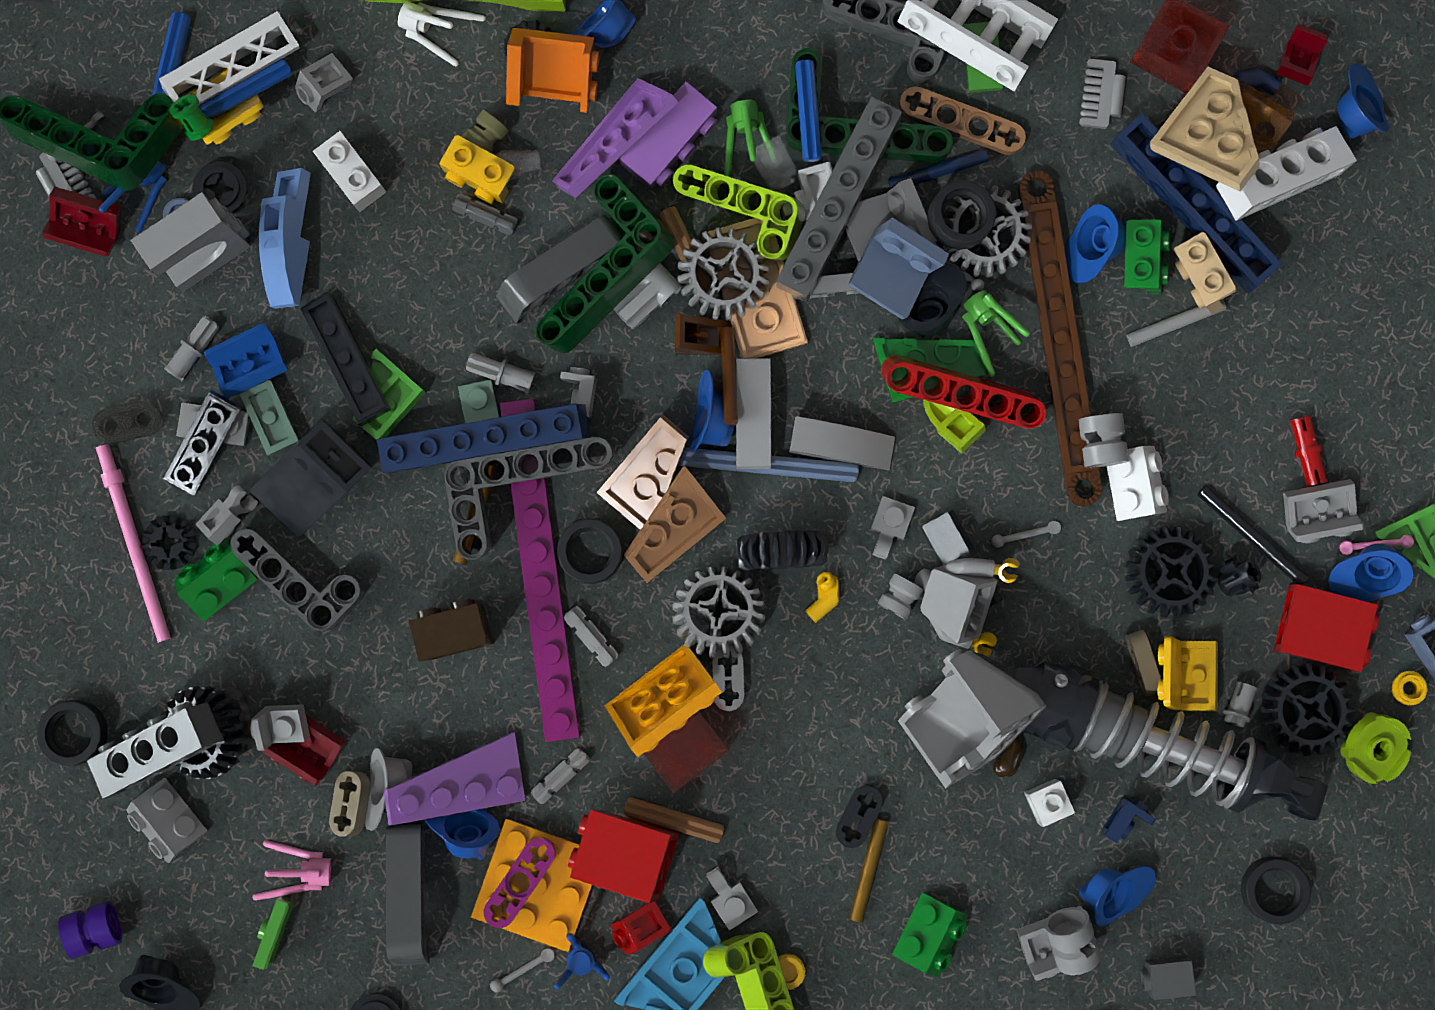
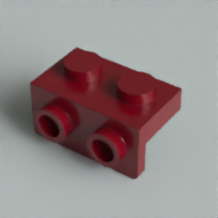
(80, 224)
(311, 758)

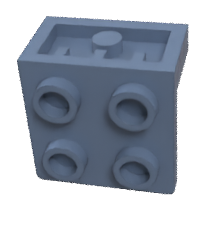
(896, 267)

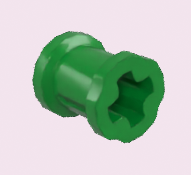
(192, 117)

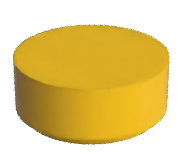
(792, 969)

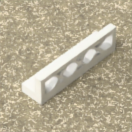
(226, 55)

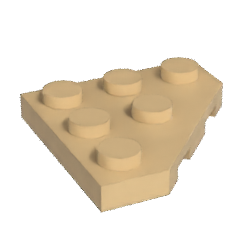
(1211, 132)

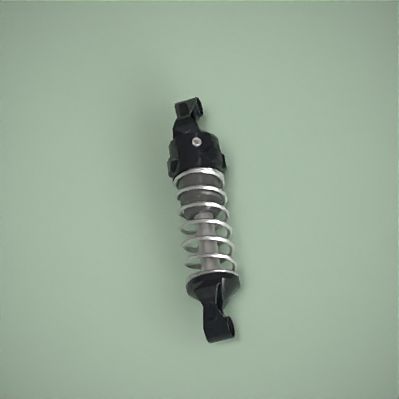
(1089, 716)

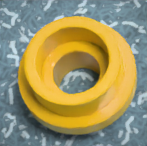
(1420, 688)

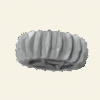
(990, 245)
(710, 265)
(703, 608)

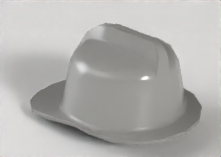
(383, 774)

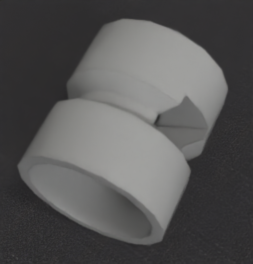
(1103, 440)
(1072, 941)

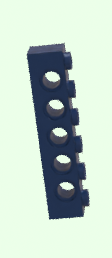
(1196, 205)
(483, 438)

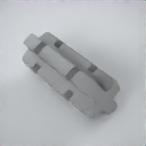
(591, 636)
(560, 775)

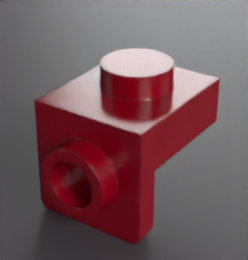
(1301, 54)

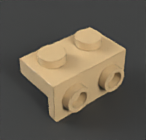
(1206, 271)

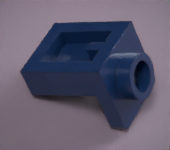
(1120, 821)

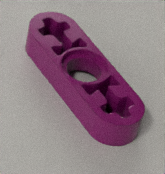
(497, 898)

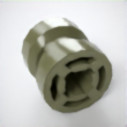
(485, 131)

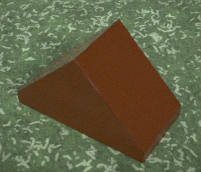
(698, 335)

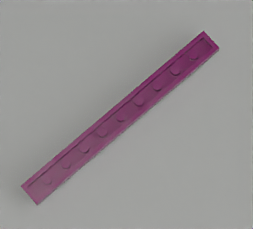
(543, 597)

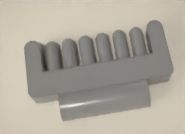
(1110, 93)
(52, 175)

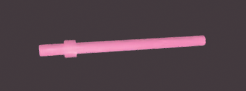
(113, 479)

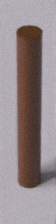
(729, 376)

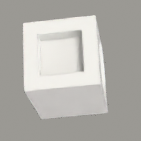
(1049, 802)

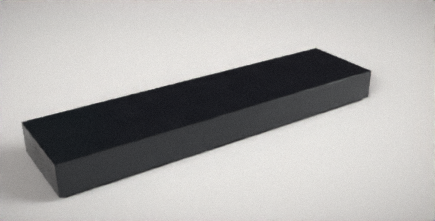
(345, 359)

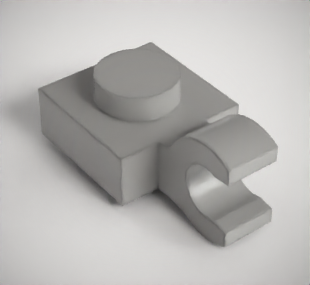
(222, 516)
(892, 522)
(732, 901)

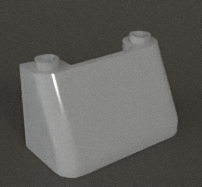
(969, 716)

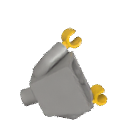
(960, 597)

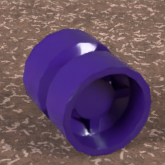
(84, 931)

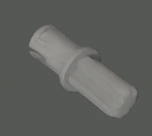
(192, 348)
(500, 371)

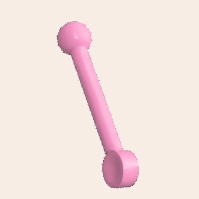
(1347, 546)

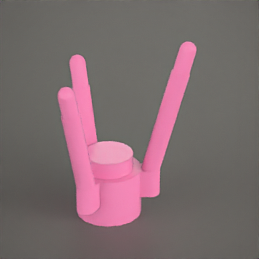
(315, 872)

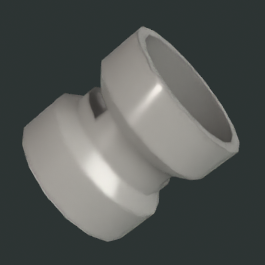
(900, 596)

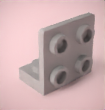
(898, 203)

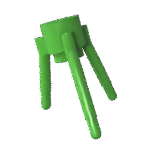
(746, 119)
(985, 309)

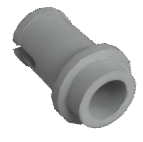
(1240, 704)

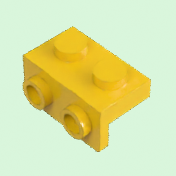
(477, 168)

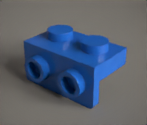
(246, 360)

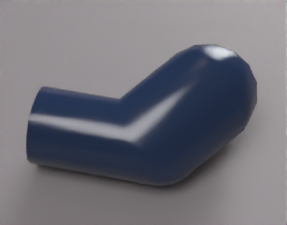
(1259, 78)

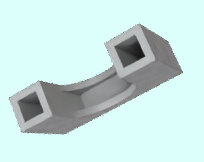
(192, 241)

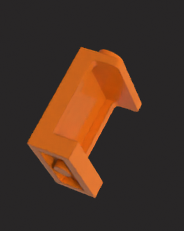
(551, 67)

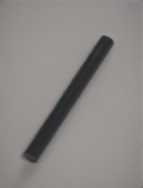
(1252, 535)

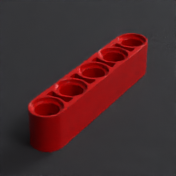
(977, 399)

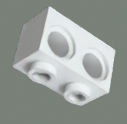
(349, 171)

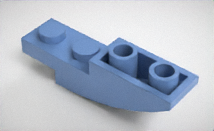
(280, 245)

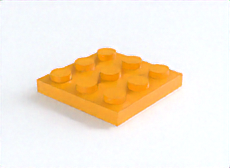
(662, 700)
(555, 902)

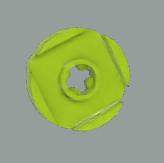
(1361, 743)

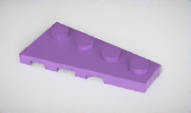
(622, 127)
(466, 783)

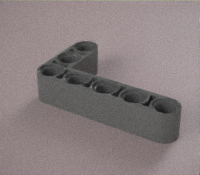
(512, 474)

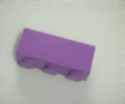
(670, 138)

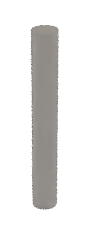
(1169, 324)

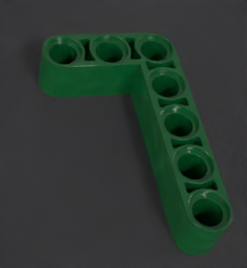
(915, 133)
(118, 161)
(609, 269)

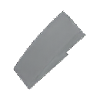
(754, 414)
(841, 443)

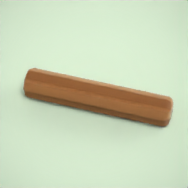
(673, 221)
(673, 820)

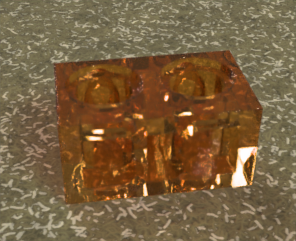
(1263, 109)

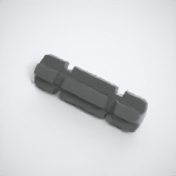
(485, 214)

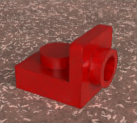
(639, 928)

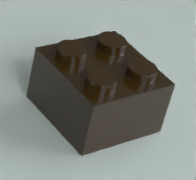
(451, 631)

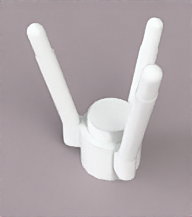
(419, 17)

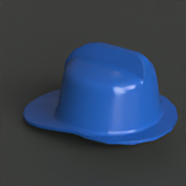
(607, 23)
(1362, 105)
(1093, 243)
(709, 418)
(1372, 574)
(467, 832)
(1117, 893)

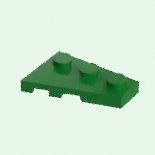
(950, 354)

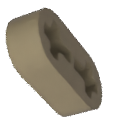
(1143, 662)
(349, 803)

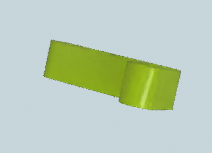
(738, 201)
(756, 969)

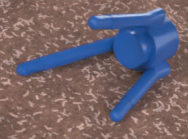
(154, 177)
(580, 962)

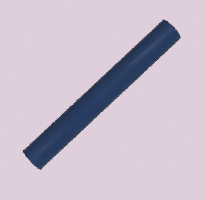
(942, 168)

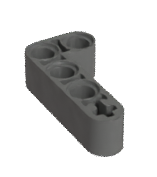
(883, 26)
(557, 268)
(291, 575)
(406, 895)

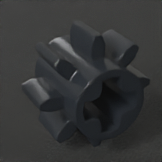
(1239, 578)

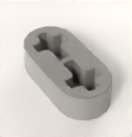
(737, 679)

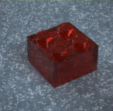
(1179, 44)
(686, 752)

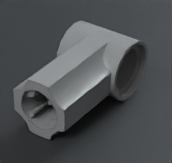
(647, 296)

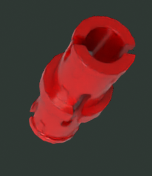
(1308, 451)

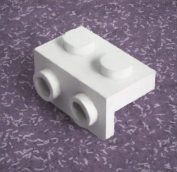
(1138, 485)

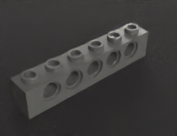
(839, 199)

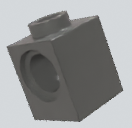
(1168, 978)

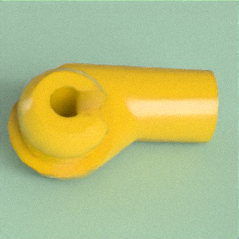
(827, 596)

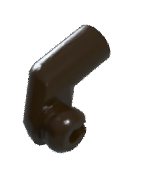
(1010, 761)

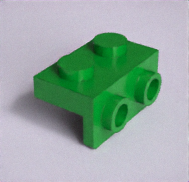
(1144, 255)
(213, 580)
(930, 935)

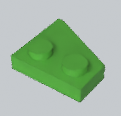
(399, 392)
(1422, 529)

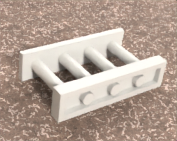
(1018, 16)

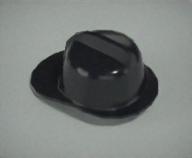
(936, 301)
(158, 986)

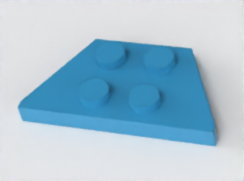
(675, 971)

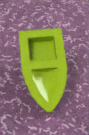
(954, 425)

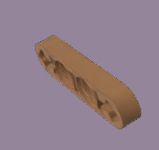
(964, 115)

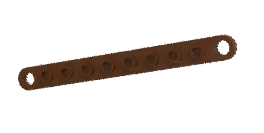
(1058, 333)

